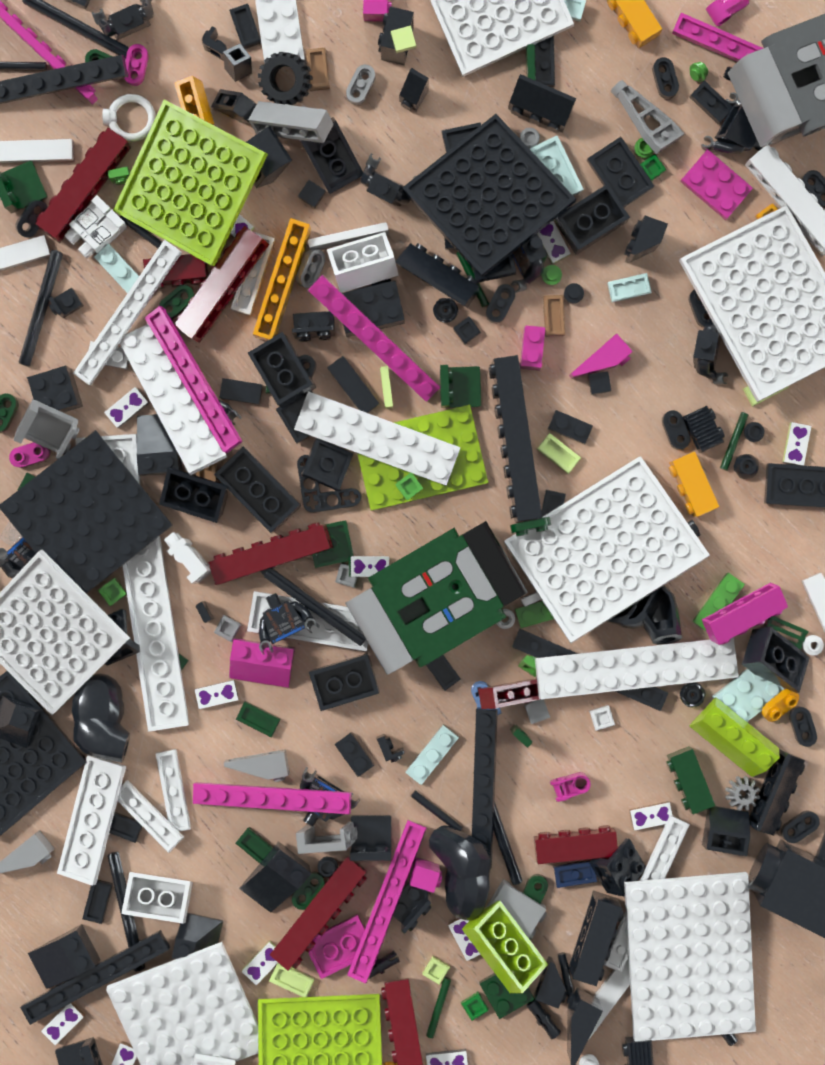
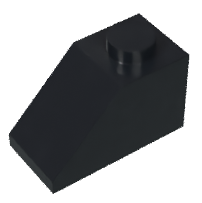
(414, 90)
(234, 105)
(550, 986)

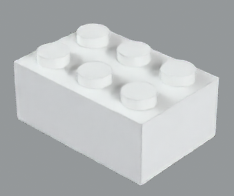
(362, 262)
(157, 897)

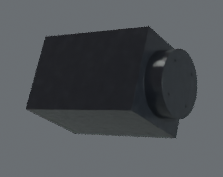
(790, 885)

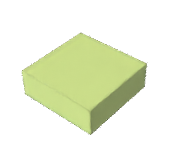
(403, 39)
(436, 970)

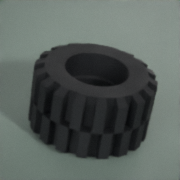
(268, 78)

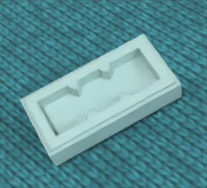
(629, 287)

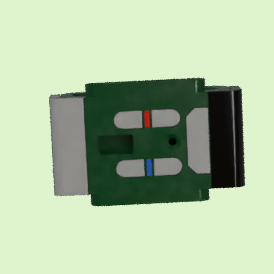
(436, 597)

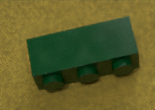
(690, 780)

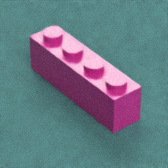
(745, 613)

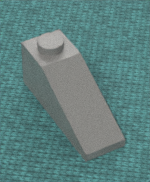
(265, 765)
(28, 854)

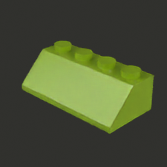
(735, 738)
(505, 947)

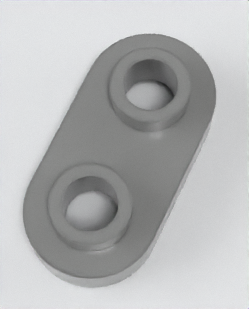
(360, 85)
(310, 268)

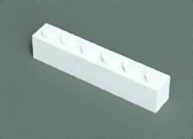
(790, 191)

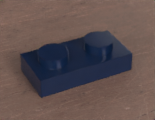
(574, 874)

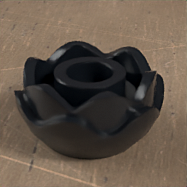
(450, 305)
(741, 470)
(692, 701)

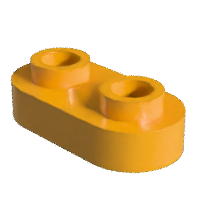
(780, 705)

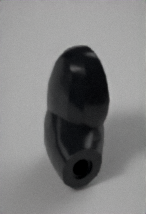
(655, 613)
(97, 719)
(467, 873)

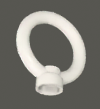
(110, 116)

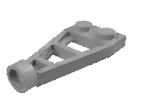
(660, 137)

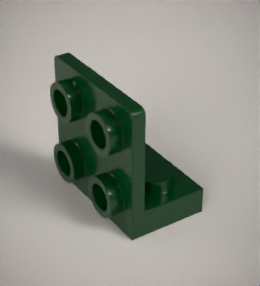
(20, 187)
(460, 386)

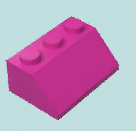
(251, 665)

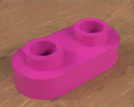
(136, 66)
(29, 455)

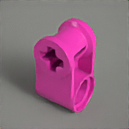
(569, 787)

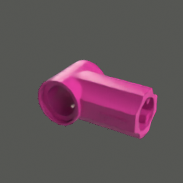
(722, 10)

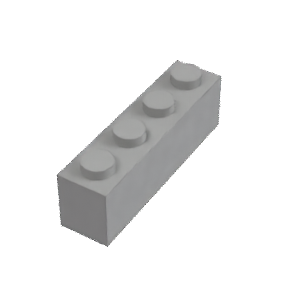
(292, 121)

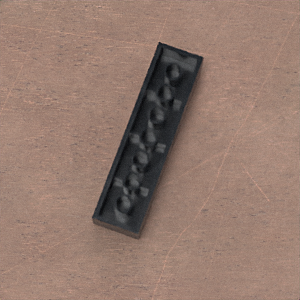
(516, 438)

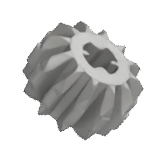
(736, 798)

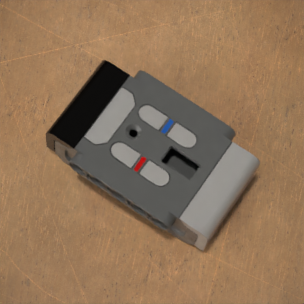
(784, 83)

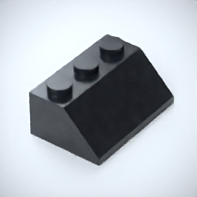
(541, 104)
(193, 495)

